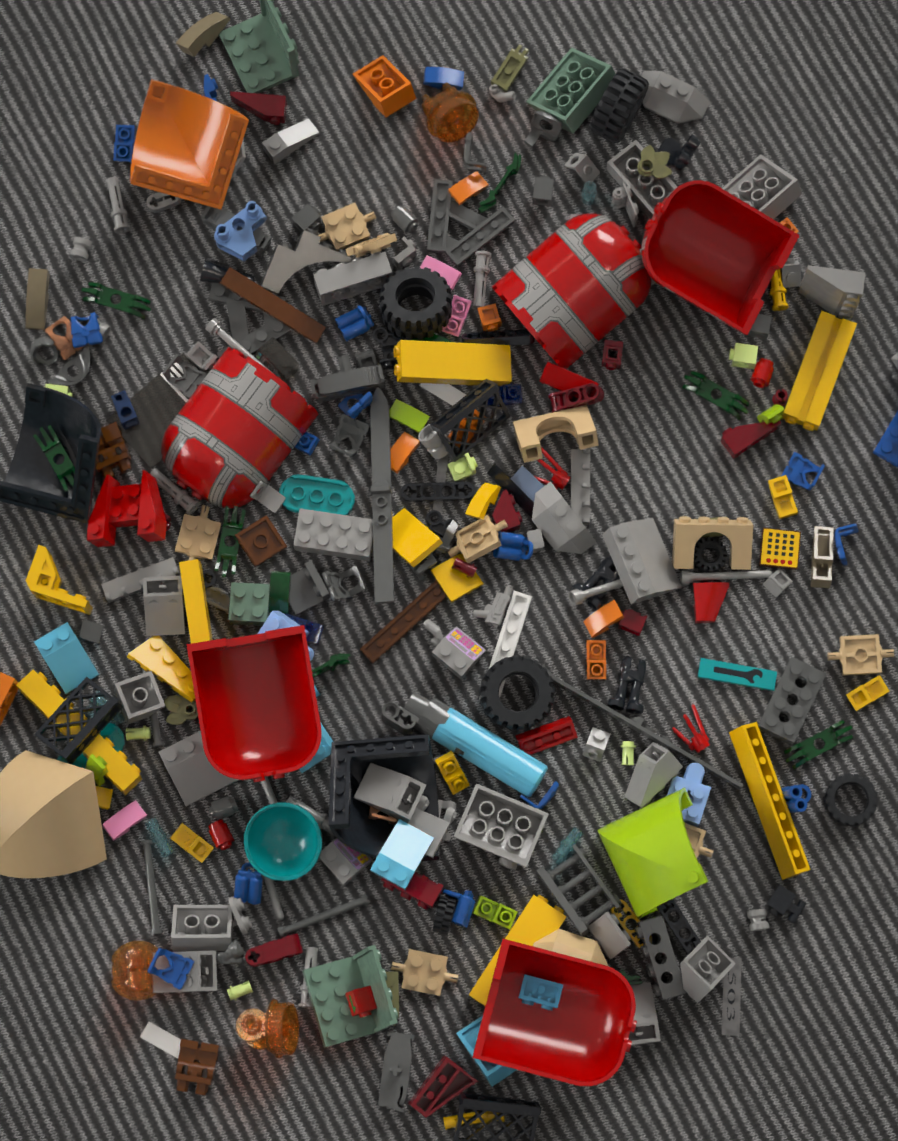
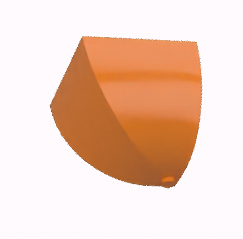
(186, 145)

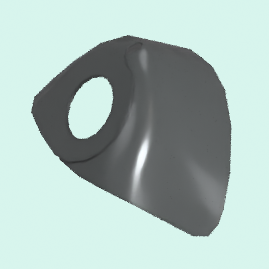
(81, 361)

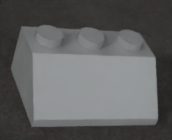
(202, 927)
(704, 968)

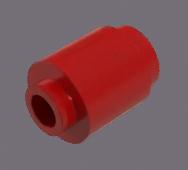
(762, 373)
(221, 835)

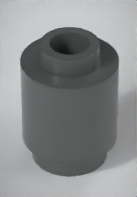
(404, 219)
(223, 808)

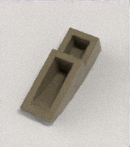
(202, 33)
(37, 298)
(822, 557)

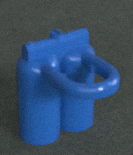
(354, 322)
(513, 547)
(792, 797)
(248, 885)
(464, 907)

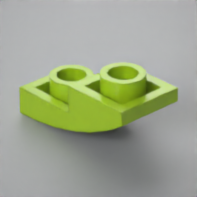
(772, 414)
(408, 416)
(98, 766)
(494, 912)

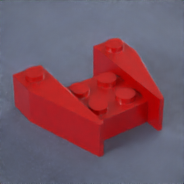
(126, 507)

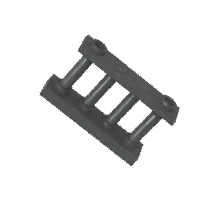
(570, 908)

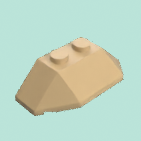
(572, 945)

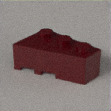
(420, 889)
(441, 1086)

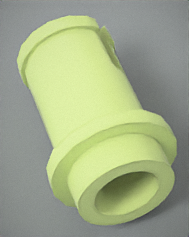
(138, 733)
(627, 752)
(239, 990)

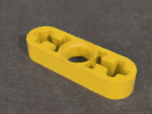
(626, 908)

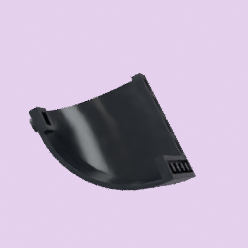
(31, 477)
(349, 763)

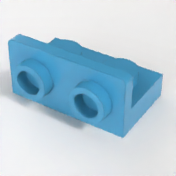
(541, 992)

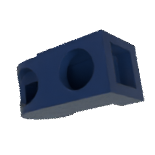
(125, 410)

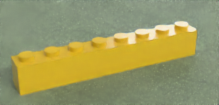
(47, 700)
(769, 800)

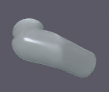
(501, 96)
(435, 630)

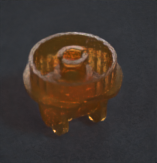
(450, 113)
(131, 968)
(271, 1030)

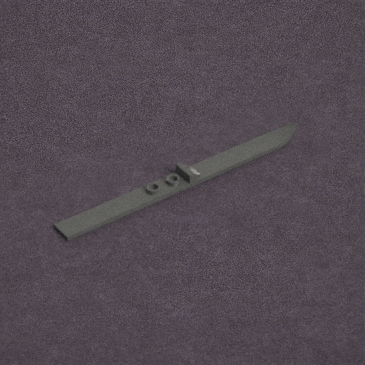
(382, 499)
(635, 723)

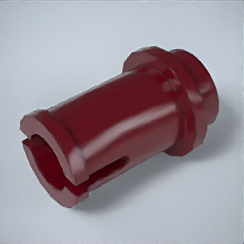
(783, 394)
(464, 567)

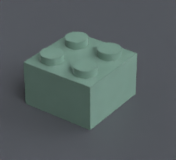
(249, 604)

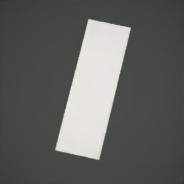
(444, 391)
(161, 1039)

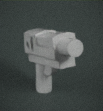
(495, 613)

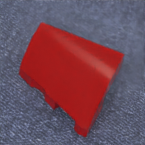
(708, 600)

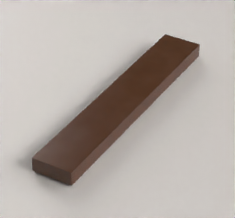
(272, 305)
(403, 622)

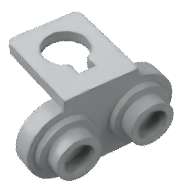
(243, 922)

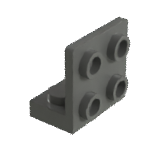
(307, 589)

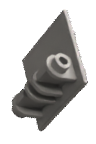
(622, 198)

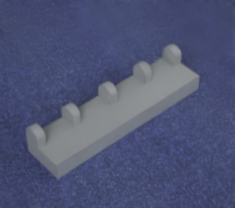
(580, 484)
(133, 581)

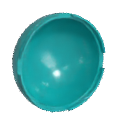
(283, 841)

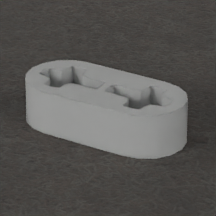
(164, 204)

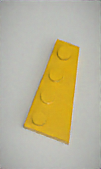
(165, 664)

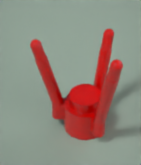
(560, 476)
(699, 741)

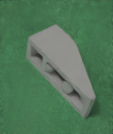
(289, 140)

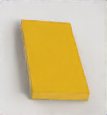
(412, 538)

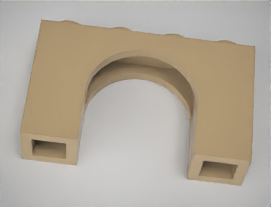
(573, 421)
(688, 531)

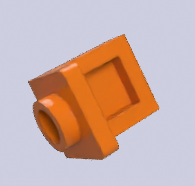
(489, 317)

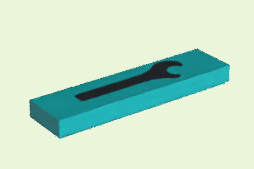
(737, 674)

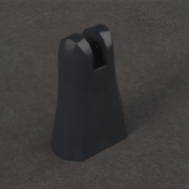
(214, 271)

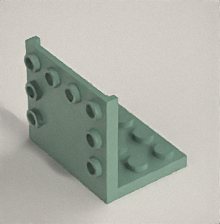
(262, 50)
(329, 1002)

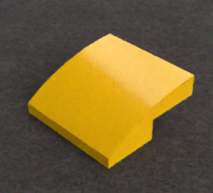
(453, 582)

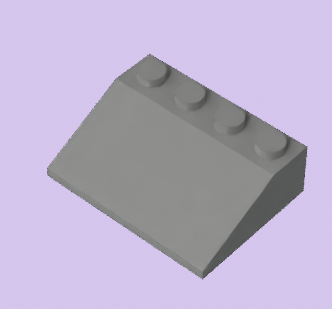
(765, 187)
(833, 289)
(641, 560)
(191, 770)
(501, 825)

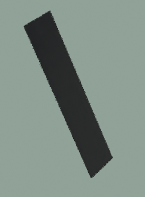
(507, 484)

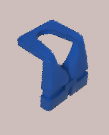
(85, 334)
(353, 412)
(798, 467)
(851, 529)
(545, 800)
(178, 969)

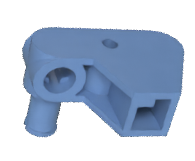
(242, 242)

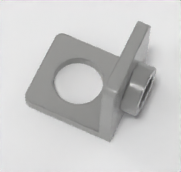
(584, 167)
(268, 496)

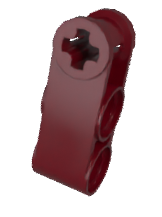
(564, 399)
(275, 950)

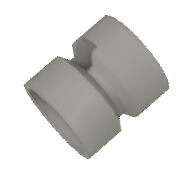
(432, 442)

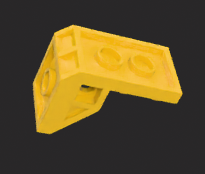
(44, 572)

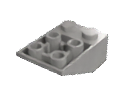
(163, 605)
(651, 774)
(390, 792)
(201, 978)
(645, 1014)

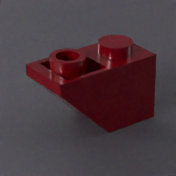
(506, 511)

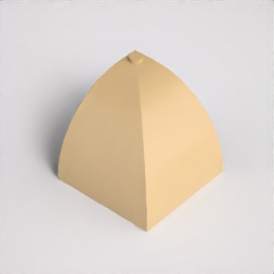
(48, 818)

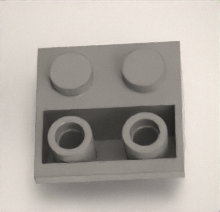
(609, 935)

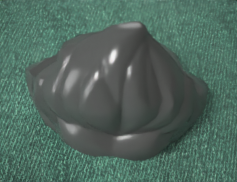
(36, 357)
(233, 954)

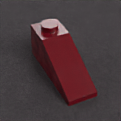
(265, 106)
(745, 436)

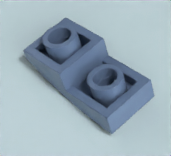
(527, 482)

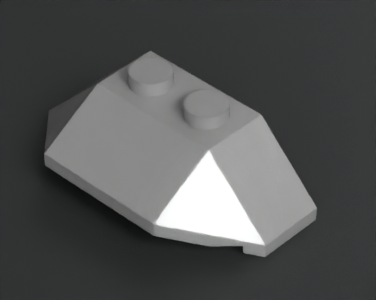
(673, 98)
(559, 522)

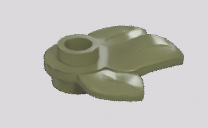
(655, 161)
(178, 707)

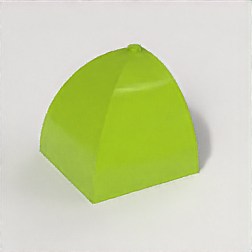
(653, 853)

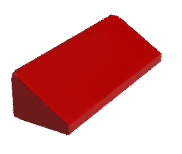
(564, 379)
(547, 736)

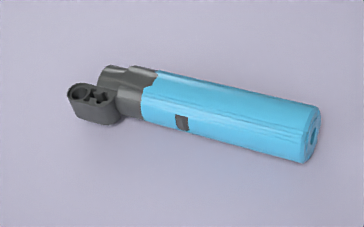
(467, 740)

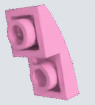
(449, 273)
(460, 310)
(123, 820)

